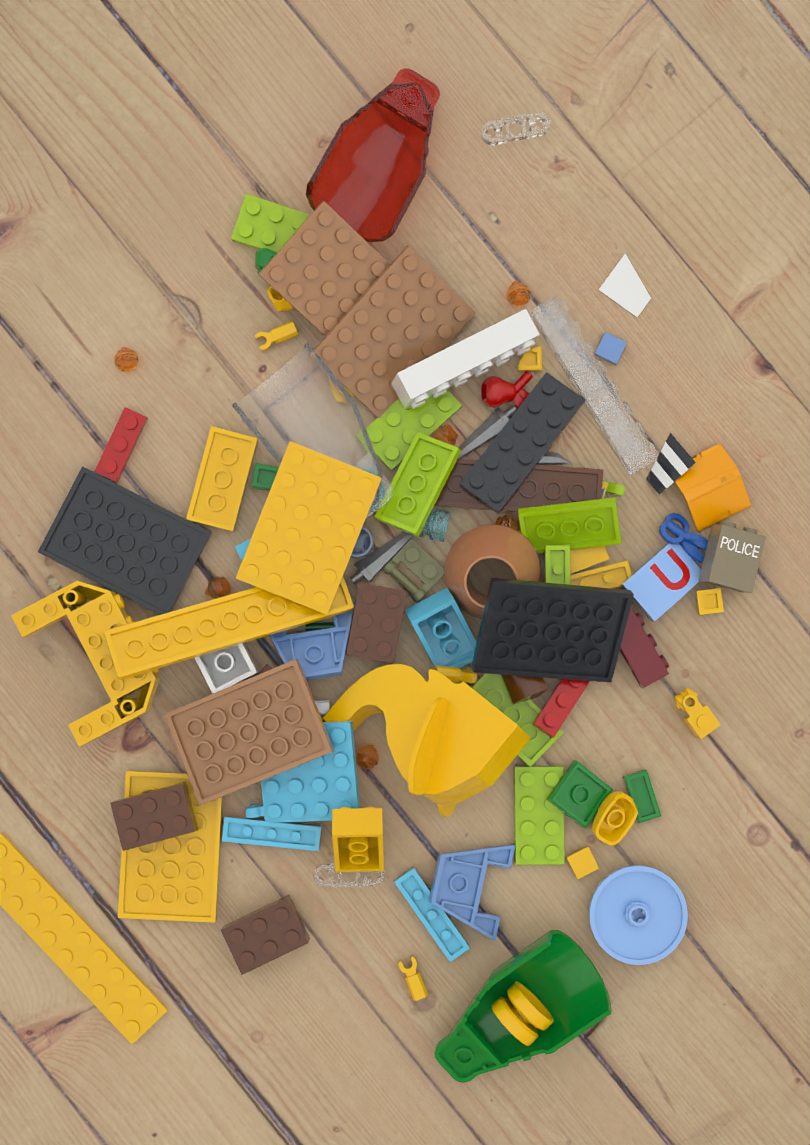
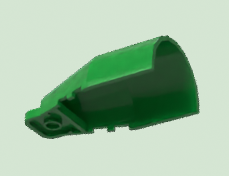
(558, 976)

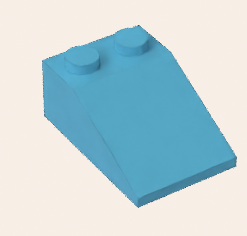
(443, 630)

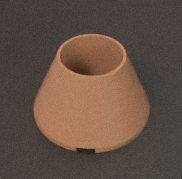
(483, 543)

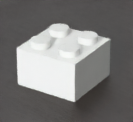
(226, 667)

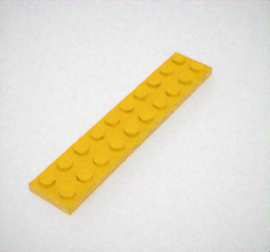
(210, 628)
(75, 946)

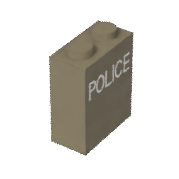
(732, 557)

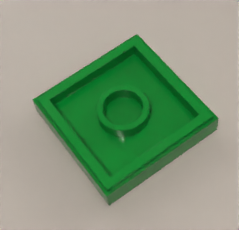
(579, 794)

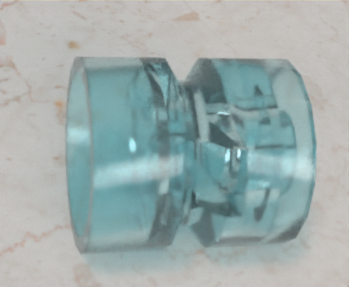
(436, 525)

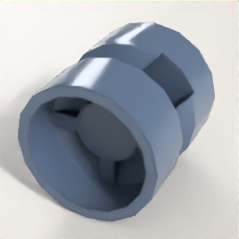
(363, 544)

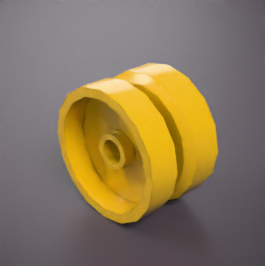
(522, 1013)

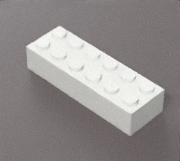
(465, 359)

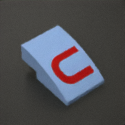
(663, 580)

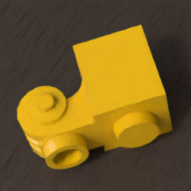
(699, 716)

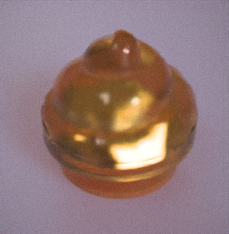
(518, 294)
(126, 359)
(446, 434)
(508, 521)
(218, 587)
(367, 756)

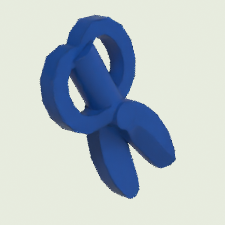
(688, 540)

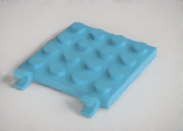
(314, 787)

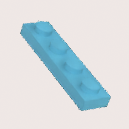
(271, 834)
(433, 918)

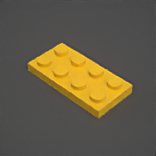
(222, 479)

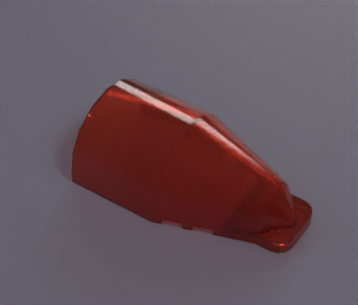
(378, 158)

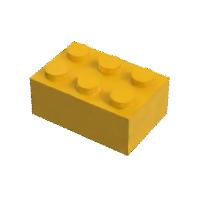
(358, 839)

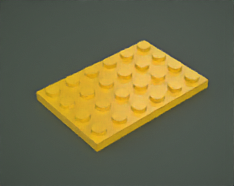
(308, 527)
(175, 875)

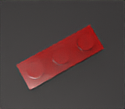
(121, 445)
(559, 706)

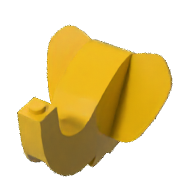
(438, 731)

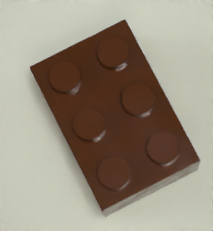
(376, 622)
(154, 816)
(265, 934)

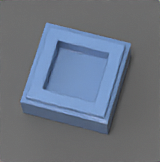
(610, 348)

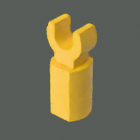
(278, 335)
(456, 675)
(414, 980)

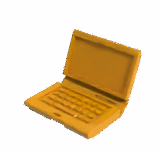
(713, 488)

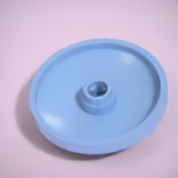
(638, 914)

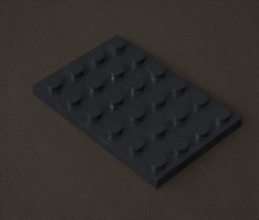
(124, 542)
(551, 630)

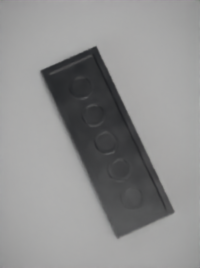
(522, 443)

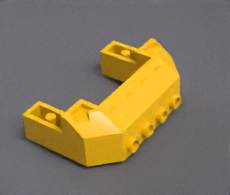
(92, 613)

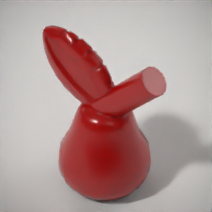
(498, 391)

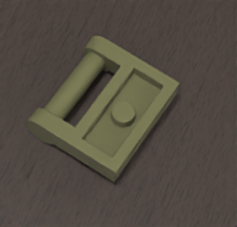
(418, 562)

